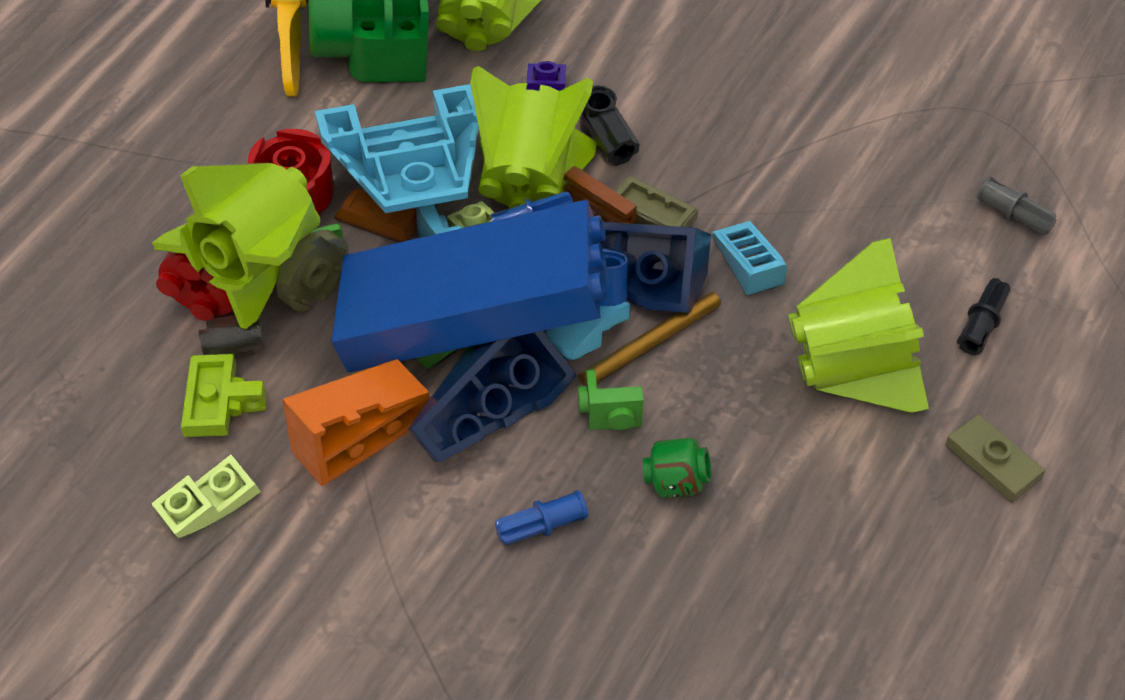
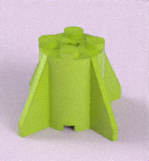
(481, 21)
(528, 137)
(243, 228)
(860, 335)

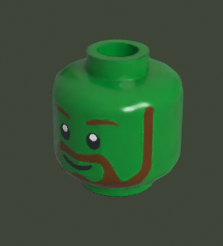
(677, 467)

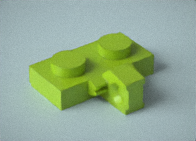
(216, 395)

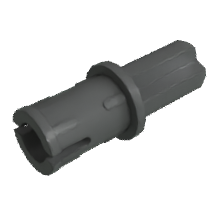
(1016, 206)

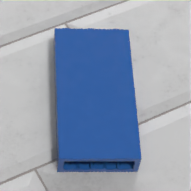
(470, 286)

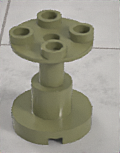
(311, 270)

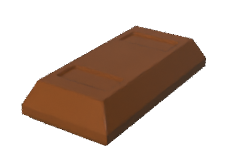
(366, 214)

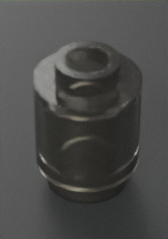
(226, 337)

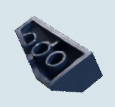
(663, 263)
(490, 391)

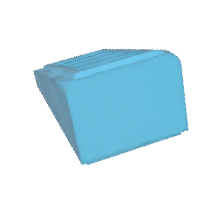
(751, 278)

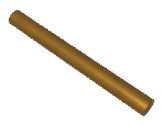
(652, 338)

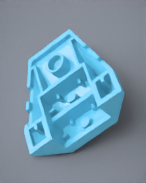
(411, 159)

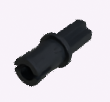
(983, 317)

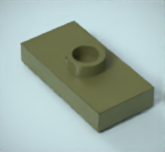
(656, 206)
(995, 458)

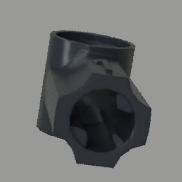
(607, 126)

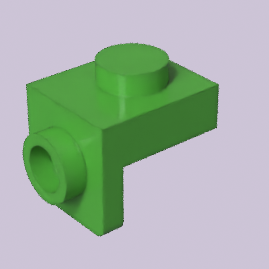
(610, 407)

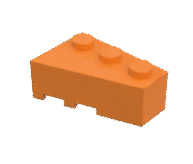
(352, 418)

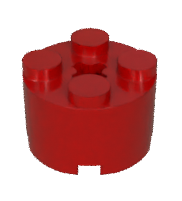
(304, 152)
(191, 288)

